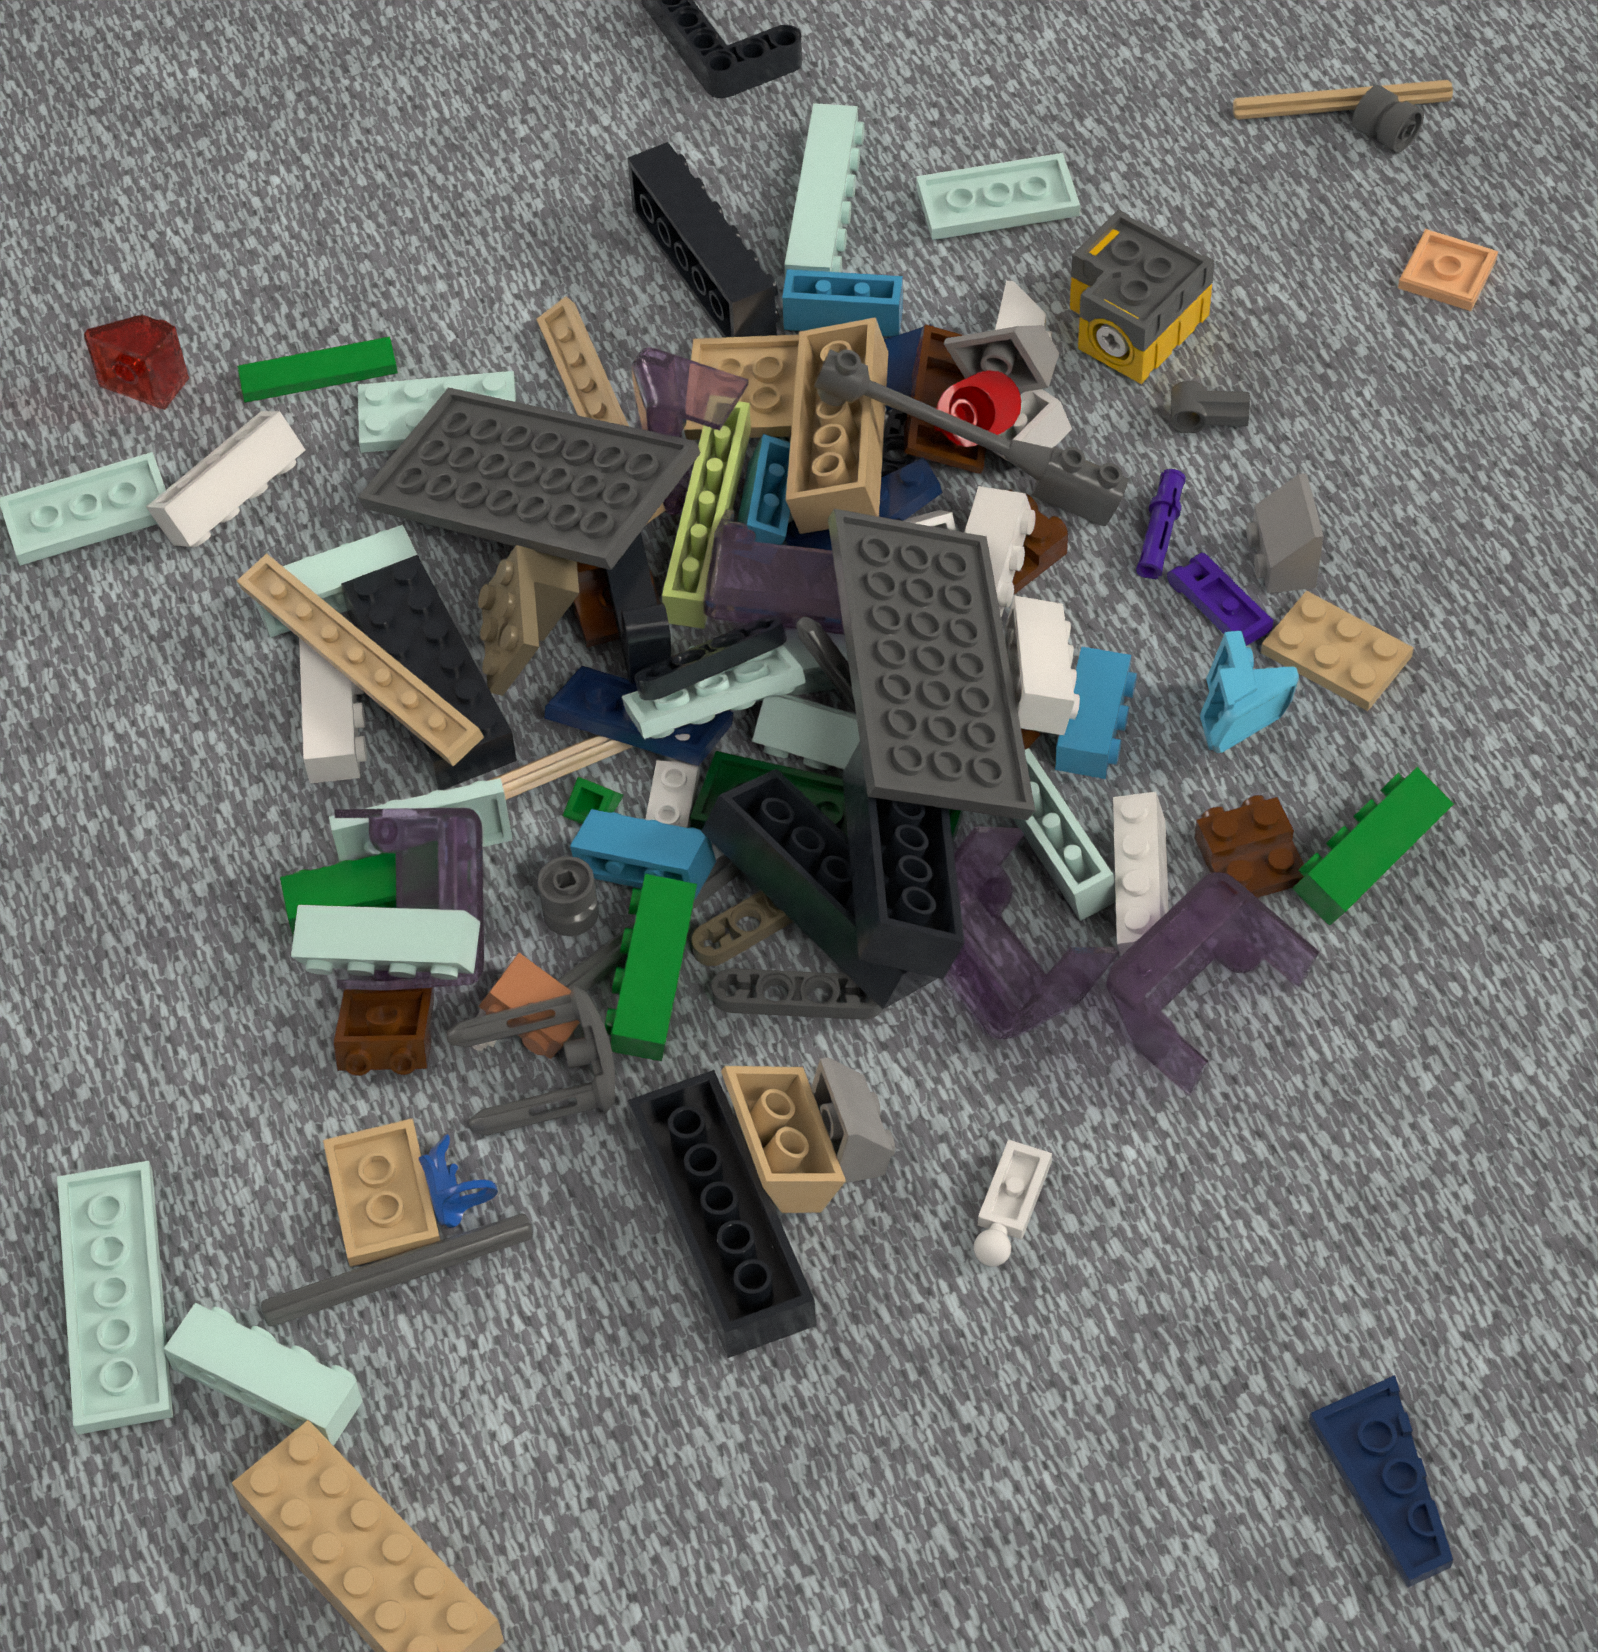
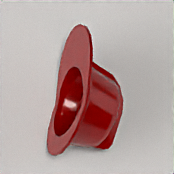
(984, 400)

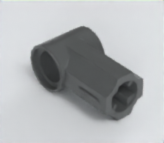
(1195, 407)

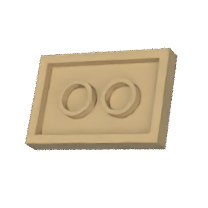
(1337, 650)
(381, 1192)

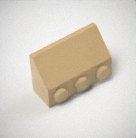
(785, 1136)

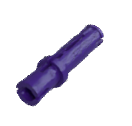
(1164, 510)

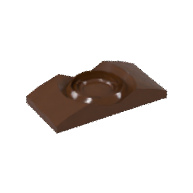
(931, 376)

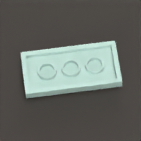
(997, 196)
(395, 408)
(82, 508)
(735, 689)
(483, 797)

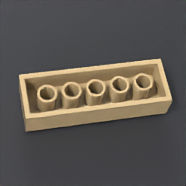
(835, 448)
(361, 1551)

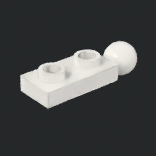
(673, 791)
(1010, 1201)

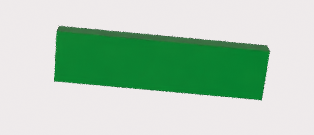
(317, 369)

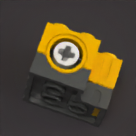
(1137, 295)

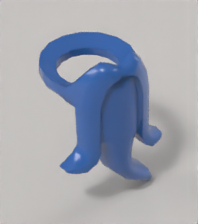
(444, 1188)

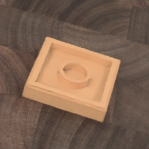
(1448, 269)

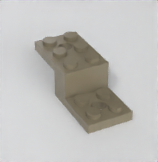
(521, 610)

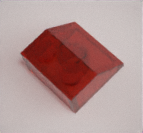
(138, 359)

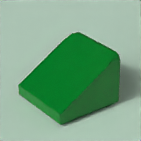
(588, 796)

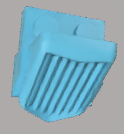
(1242, 697)

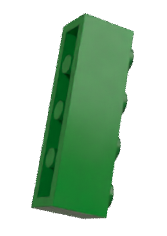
(1372, 845)
(347, 883)
(652, 967)

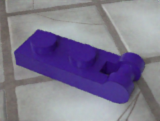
(1220, 598)

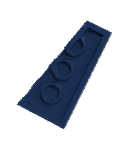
(900, 497)
(1379, 1463)

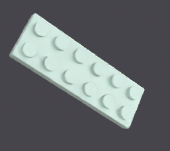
(113, 1298)

